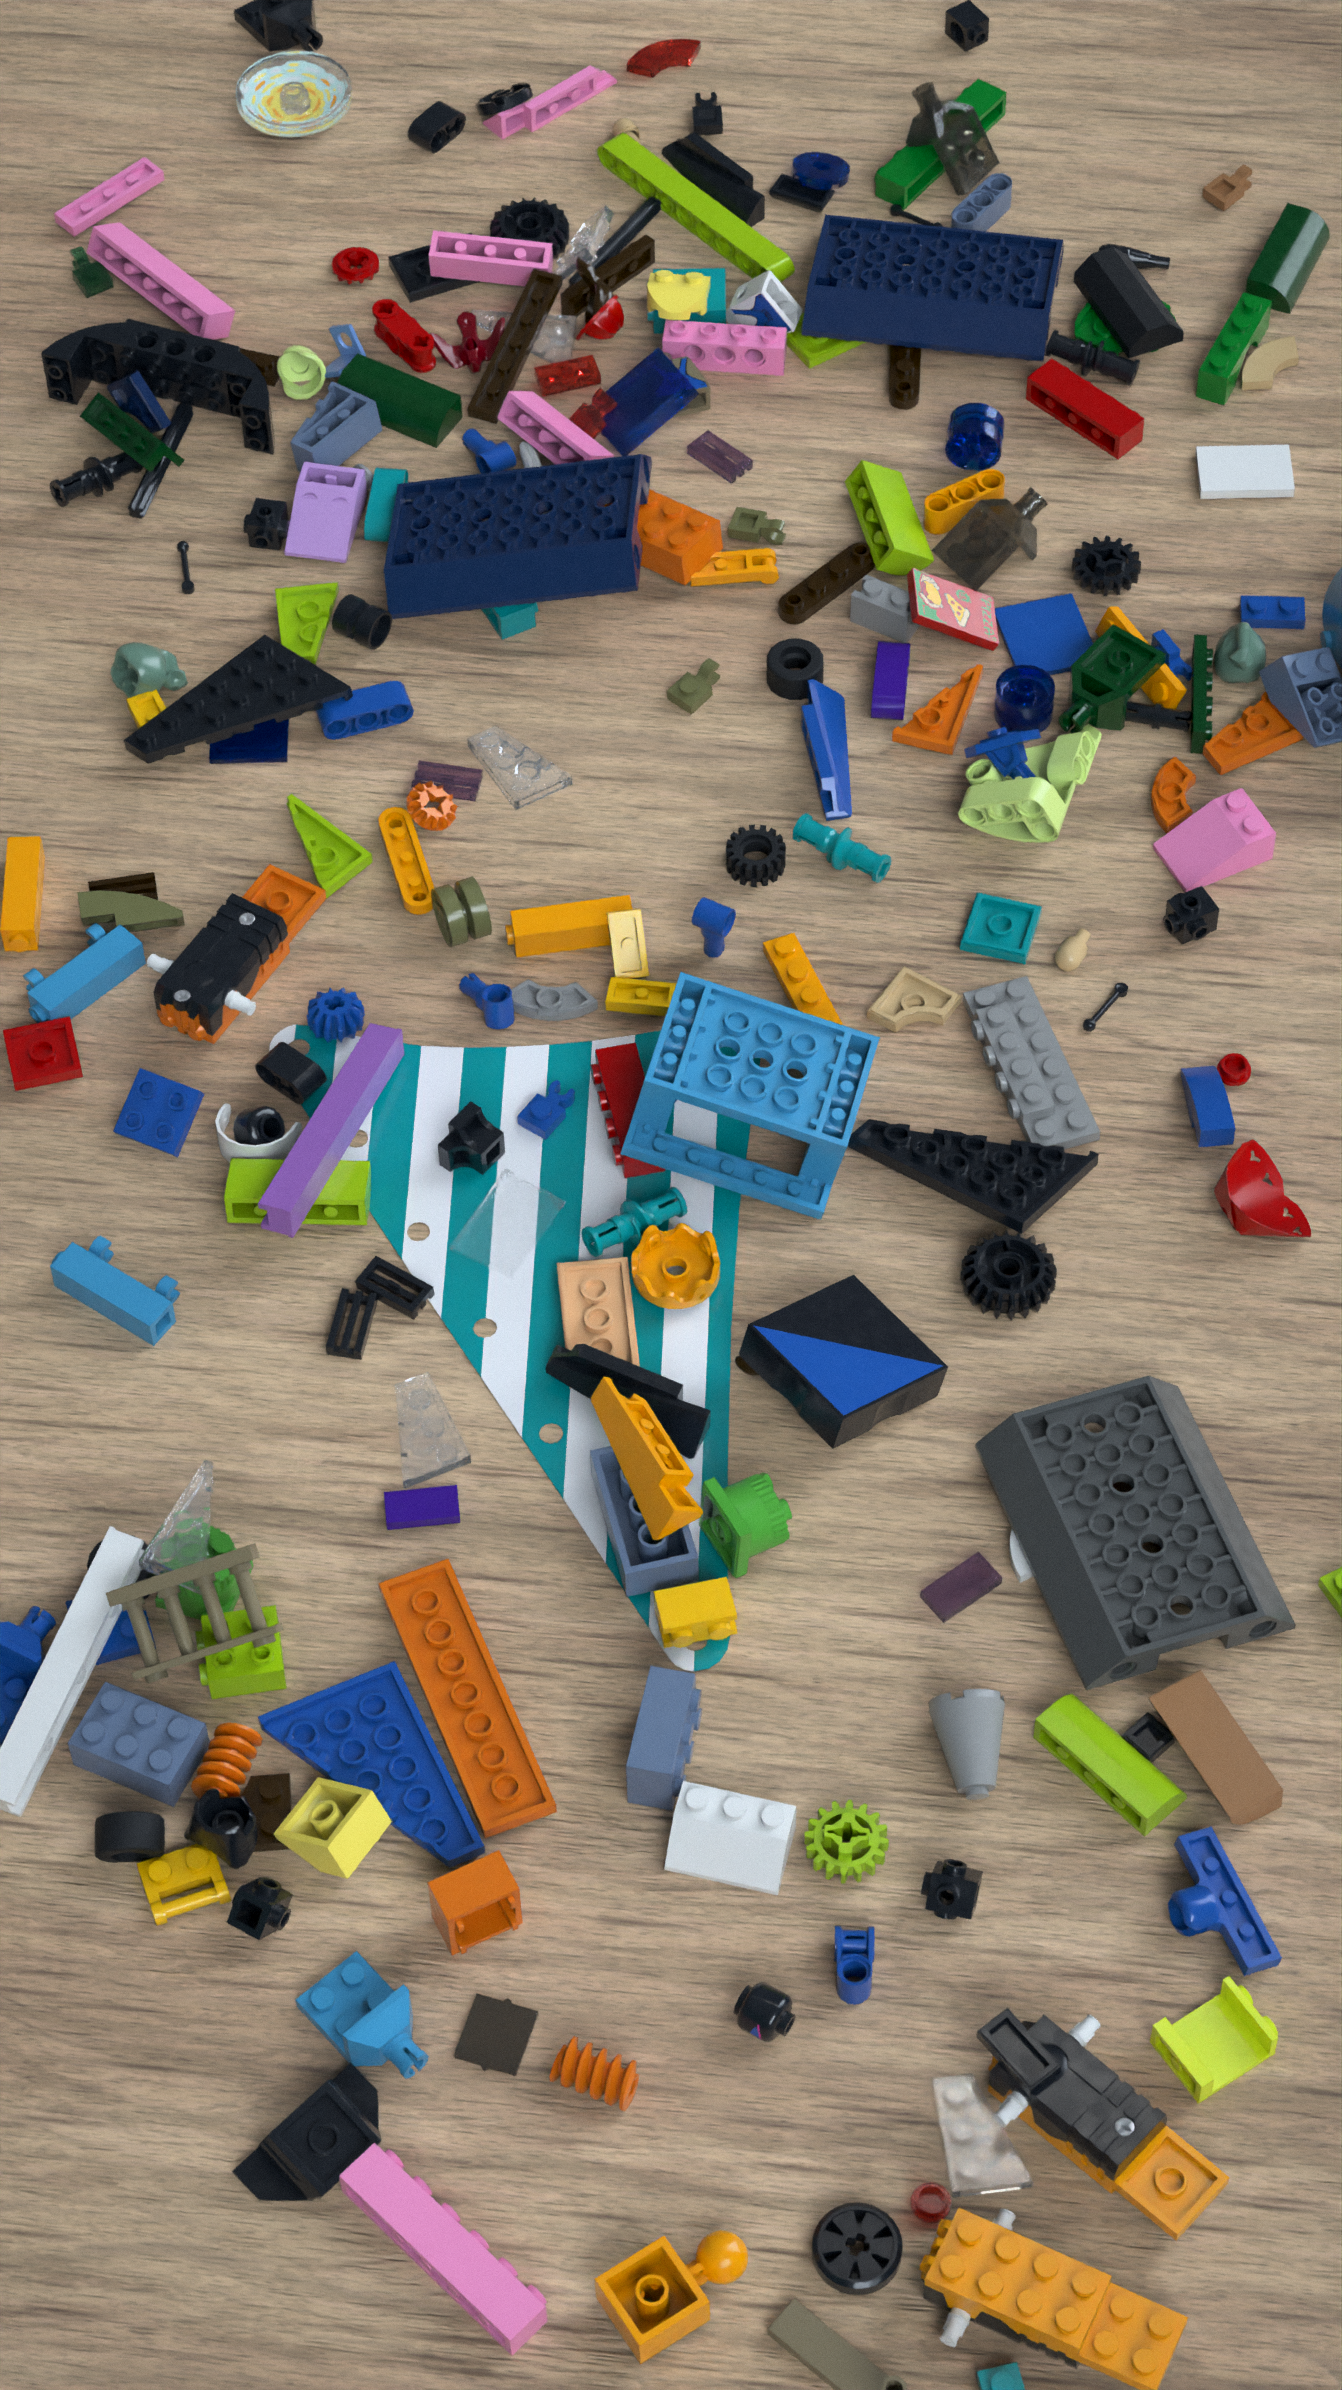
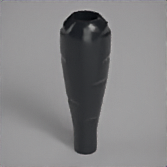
(1140, 258)

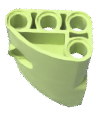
(1031, 806)

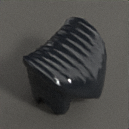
(224, 1827)

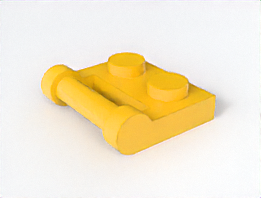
(179, 1873)

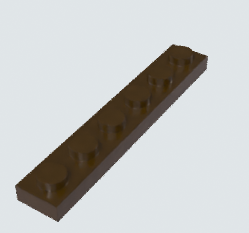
(515, 345)

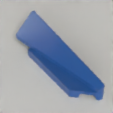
(826, 742)

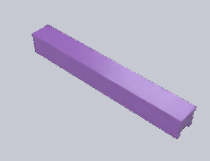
(331, 1129)

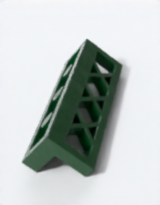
(127, 433)

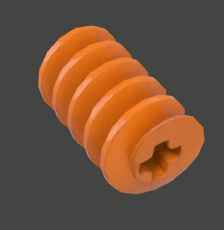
(227, 1760)
(596, 2074)

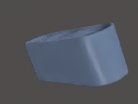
(984, 205)

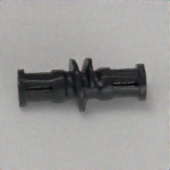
(1092, 358)
(93, 478)

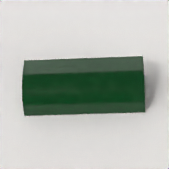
(1288, 257)
(404, 400)

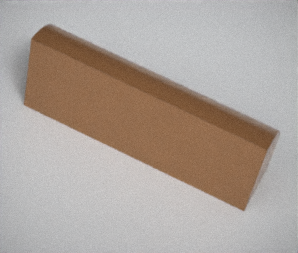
(1218, 1749)

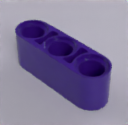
(890, 680)

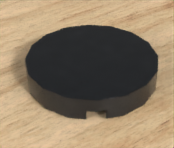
(504, 99)

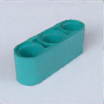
(382, 502)

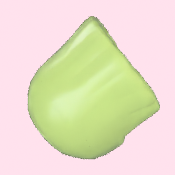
(298, 365)

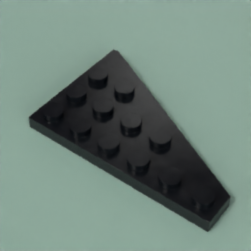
(249, 689)
(995, 1179)

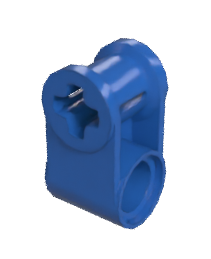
(854, 1958)

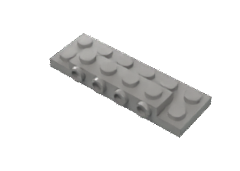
(1029, 1065)

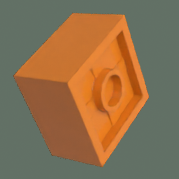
(475, 1902)

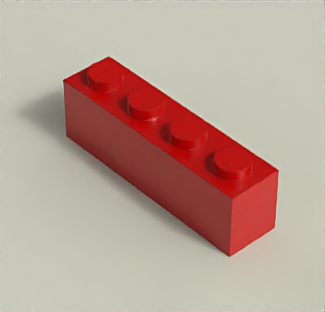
(1085, 408)
(621, 1081)

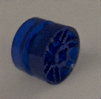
(975, 436)
(1024, 699)

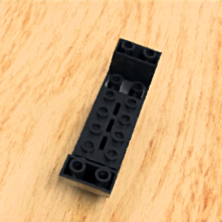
(172, 365)

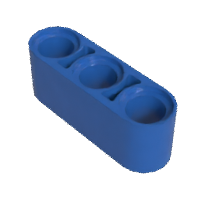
(366, 711)

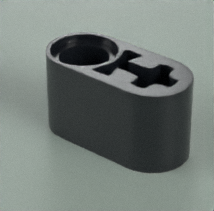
(436, 127)
(290, 1072)

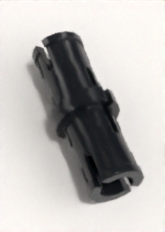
(1158, 716)

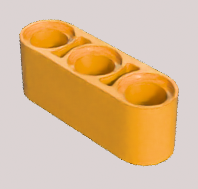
(950, 504)

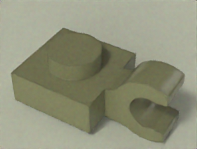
(752, 524)
(693, 691)

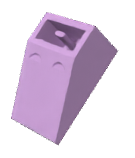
(326, 512)

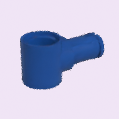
(489, 456)
(715, 924)
(492, 999)

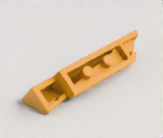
(647, 1460)

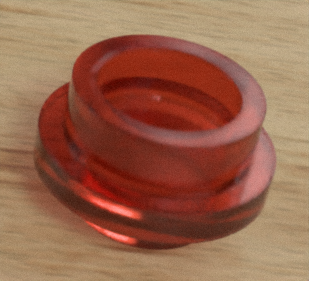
(931, 2202)

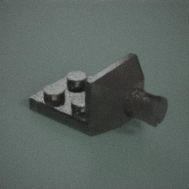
(955, 136)
(990, 536)

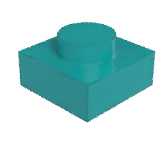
(1000, 2378)

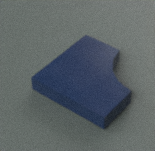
(136, 398)

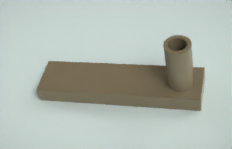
(827, 2352)

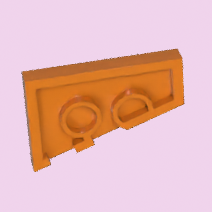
(1251, 737)

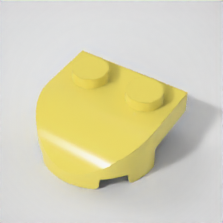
(677, 295)

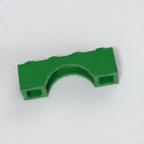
(1222, 365)

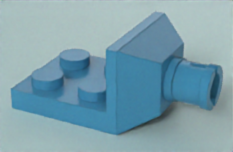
(364, 2017)

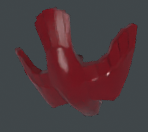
(472, 350)

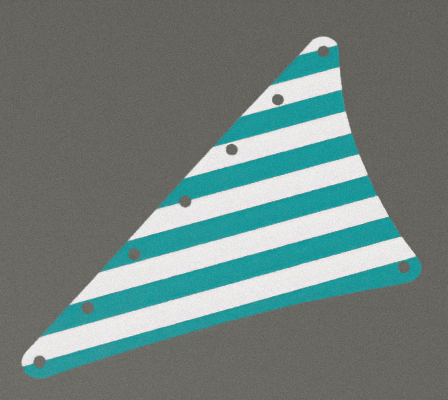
(580, 1169)

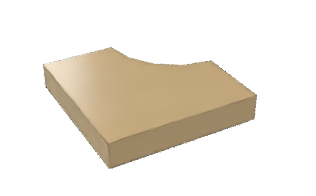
(912, 999)

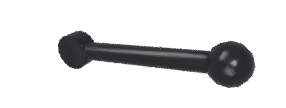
(896, 210)
(187, 585)
(1120, 990)

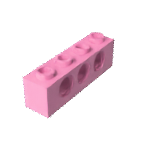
(727, 346)

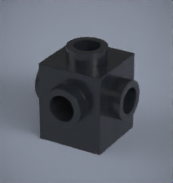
(267, 530)
(1191, 915)
(952, 1889)
(260, 1908)

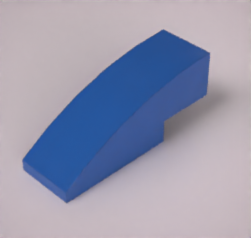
(1208, 1106)

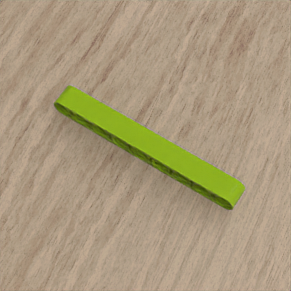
(694, 208)

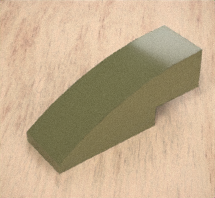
(128, 909)

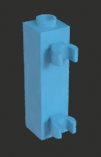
(85, 977)
(113, 1293)

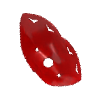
(1253, 1204)

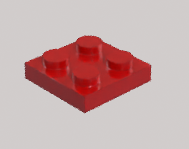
(42, 1053)

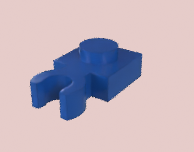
(545, 1114)

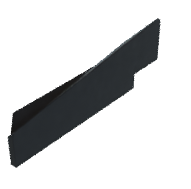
(717, 176)
(586, 1366)

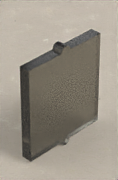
(496, 2034)

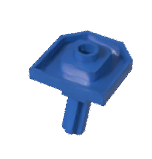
(1006, 751)

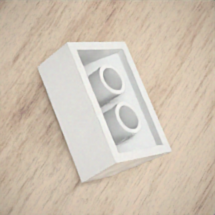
(730, 1838)

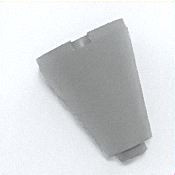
(970, 1738)

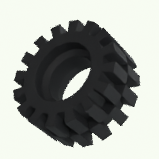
(755, 841)

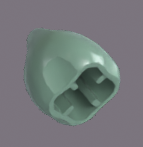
(1239, 654)
(146, 668)

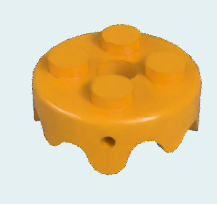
(670, 1248)

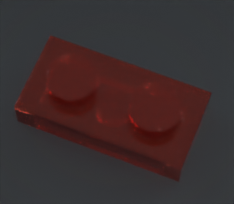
(567, 375)

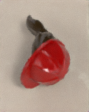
(604, 312)

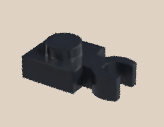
(707, 116)

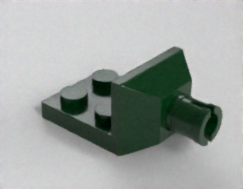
(1107, 678)

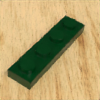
(1201, 684)

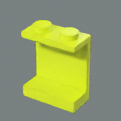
(1216, 2041)

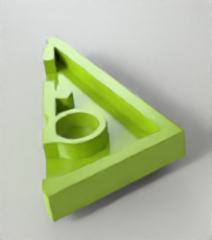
(331, 852)

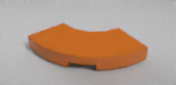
(1169, 794)

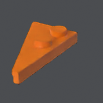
(942, 720)

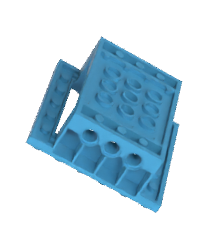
(809, 1109)

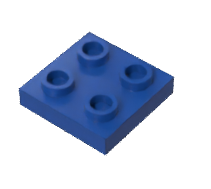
(158, 1112)

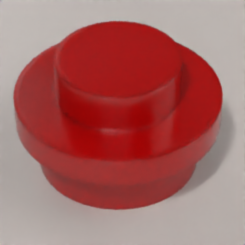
(1234, 1069)

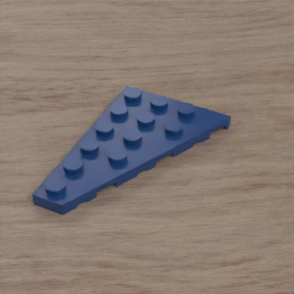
(377, 1740)

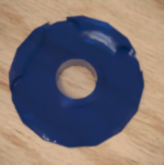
(820, 170)

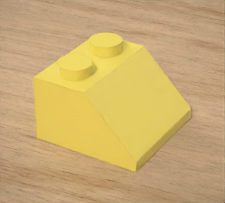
(334, 1826)

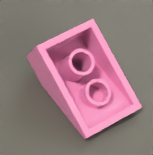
(1217, 841)

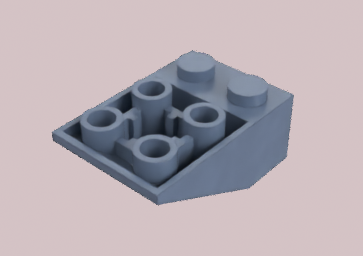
(1308, 694)

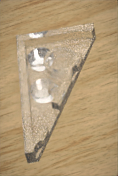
(554, 341)
(185, 1531)

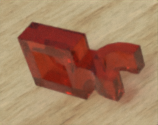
(591, 417)

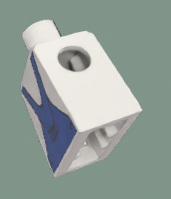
(764, 303)

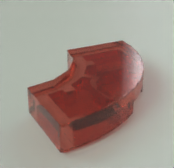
(663, 55)

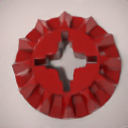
(355, 257)

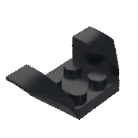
(315, 2141)

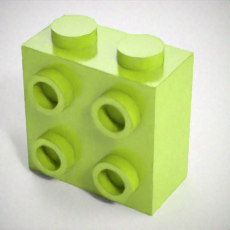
(242, 1667)

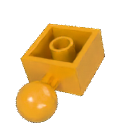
(673, 2287)

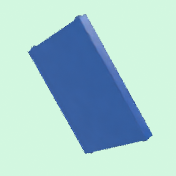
(1044, 633)

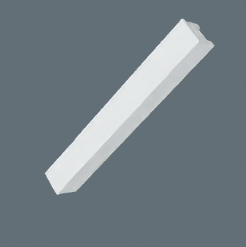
(65, 1670)

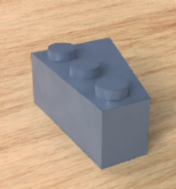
(337, 428)

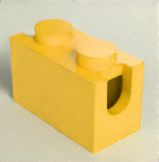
(695, 1612)

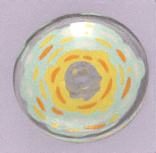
(294, 93)

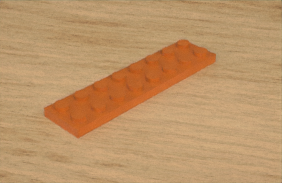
(467, 1698)

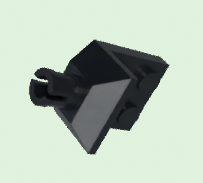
(281, 23)

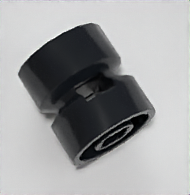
(361, 621)

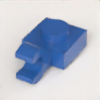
(1164, 643)

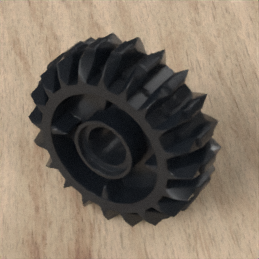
(532, 222)
(1025, 1289)

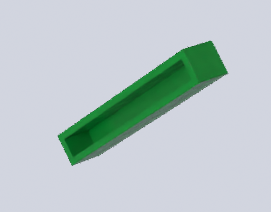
(918, 167)

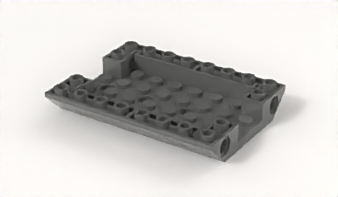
(1088, 1536)

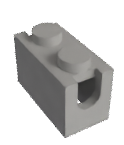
(883, 609)

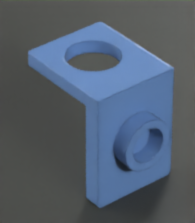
(347, 352)

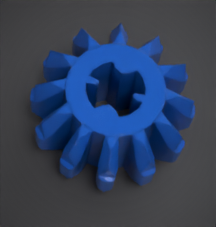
(335, 1015)

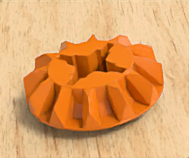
(431, 818)

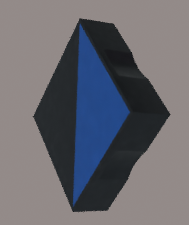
(843, 1360)

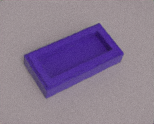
(422, 1507)

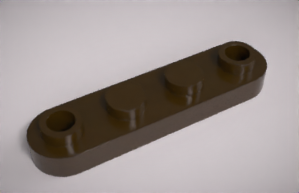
(904, 377)
(826, 584)

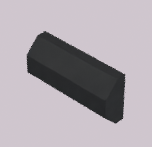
(1126, 303)

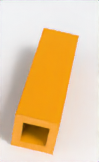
(22, 894)
(563, 926)

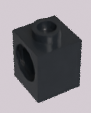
(967, 25)

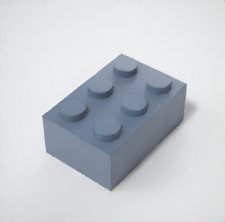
(663, 1738)
(139, 1744)

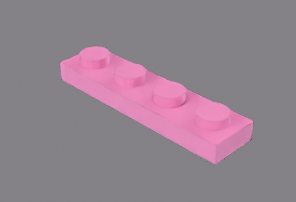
(109, 196)

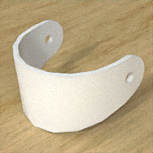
(275, 1150)

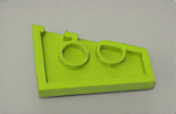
(305, 617)

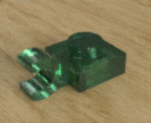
(89, 277)

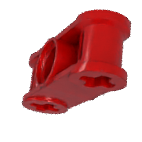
(404, 336)

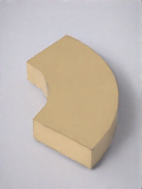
(1267, 362)

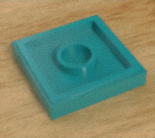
(1001, 928)

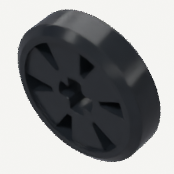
(869, 2269)

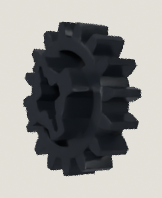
(1106, 565)

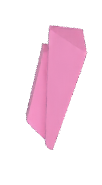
(551, 103)

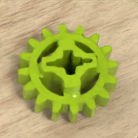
(852, 1858)

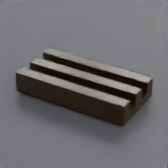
(130, 884)

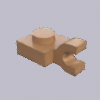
(1227, 190)

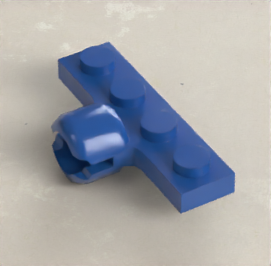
(1220, 1903)

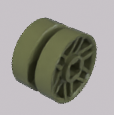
(461, 911)

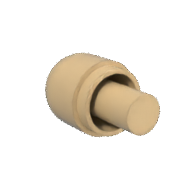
(626, 126)
(1072, 951)

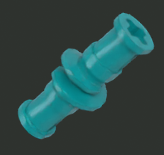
(840, 849)
(633, 1221)

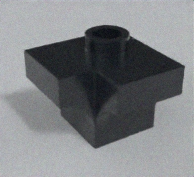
(471, 1141)

